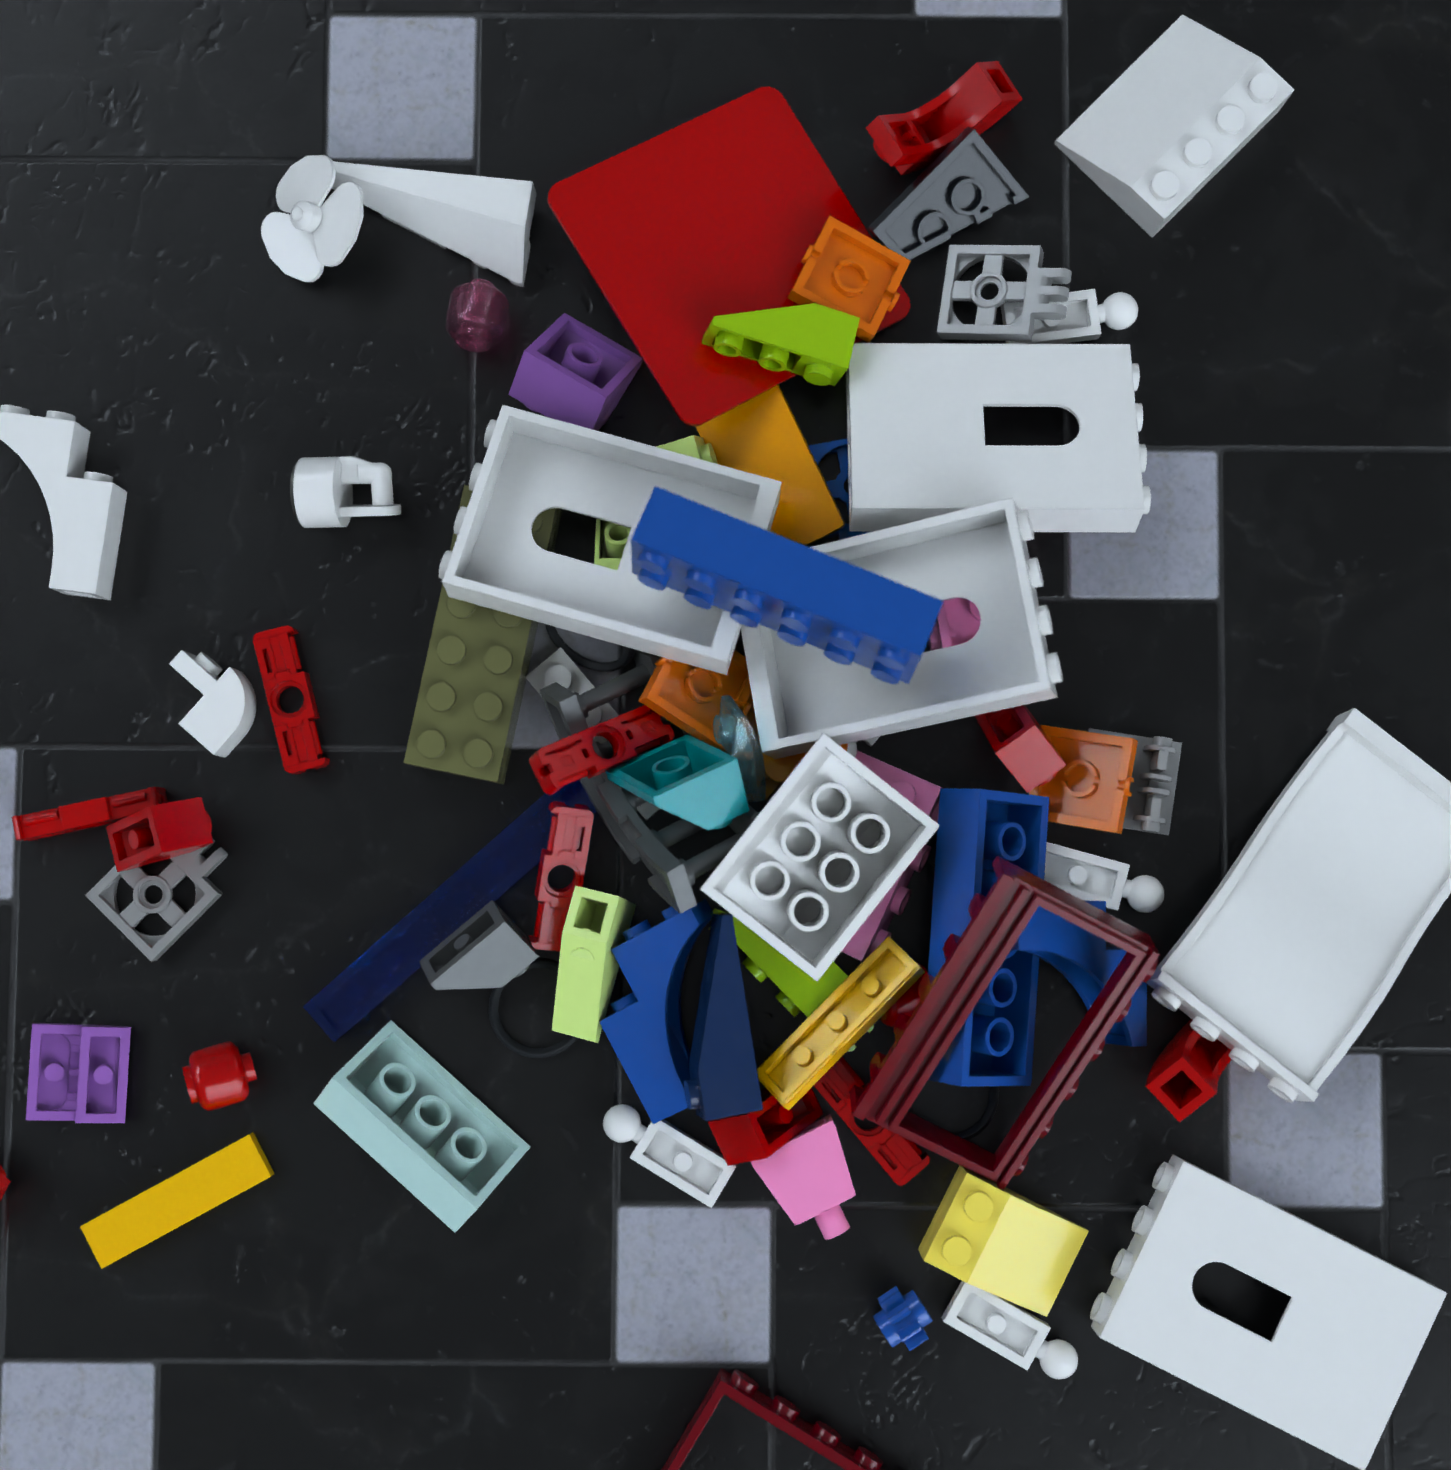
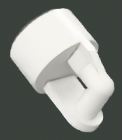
(324, 490)

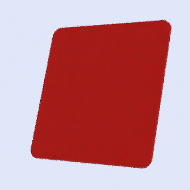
(704, 230)

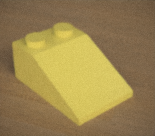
(1001, 1242)

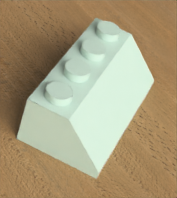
(421, 1125)

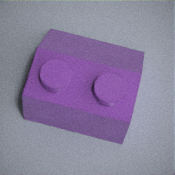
(574, 374)

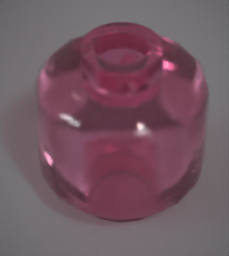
(477, 315)

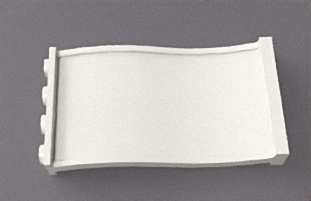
(1317, 910)

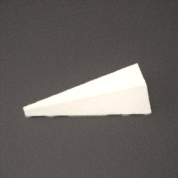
(461, 212)

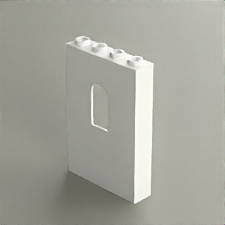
(922, 434)
(552, 464)
(953, 555)
(1340, 1341)

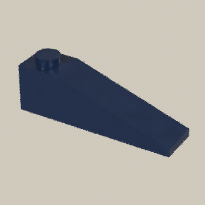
(722, 1050)

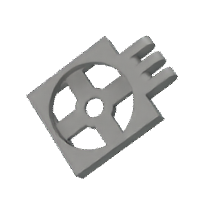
(1034, 293)
(191, 865)

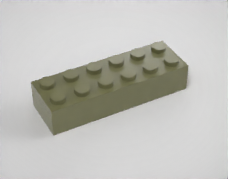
(474, 680)

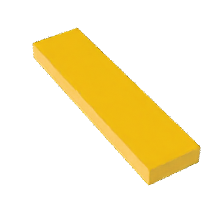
(838, 1023)
(177, 1200)

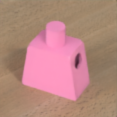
(811, 1177)

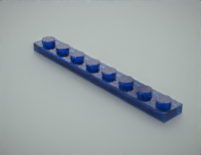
(454, 902)

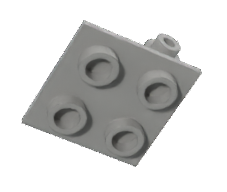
(1153, 785)

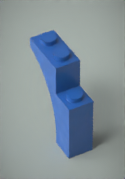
(1086, 966)
(648, 1022)

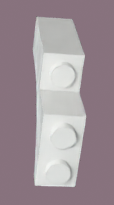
(82, 505)

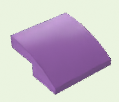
(78, 1073)

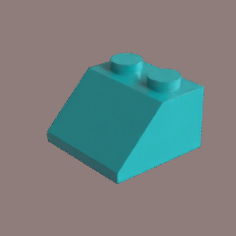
(687, 781)

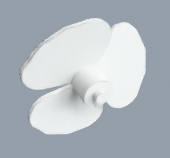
(314, 231)

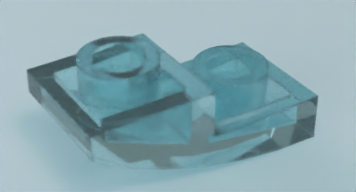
(740, 740)

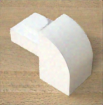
(225, 709)

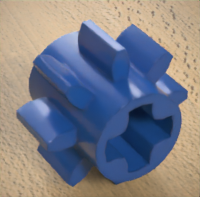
(902, 1318)

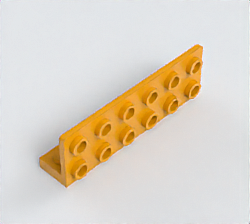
(768, 442)

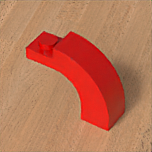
(919, 136)
(1187, 1072)

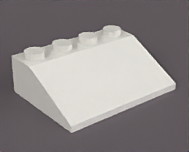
(1173, 121)
(819, 857)

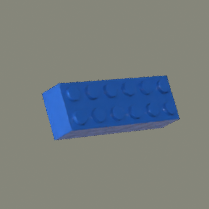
(782, 586)
(973, 830)

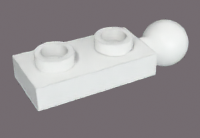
(1081, 319)
(1100, 879)
(670, 1153)
(1009, 1331)

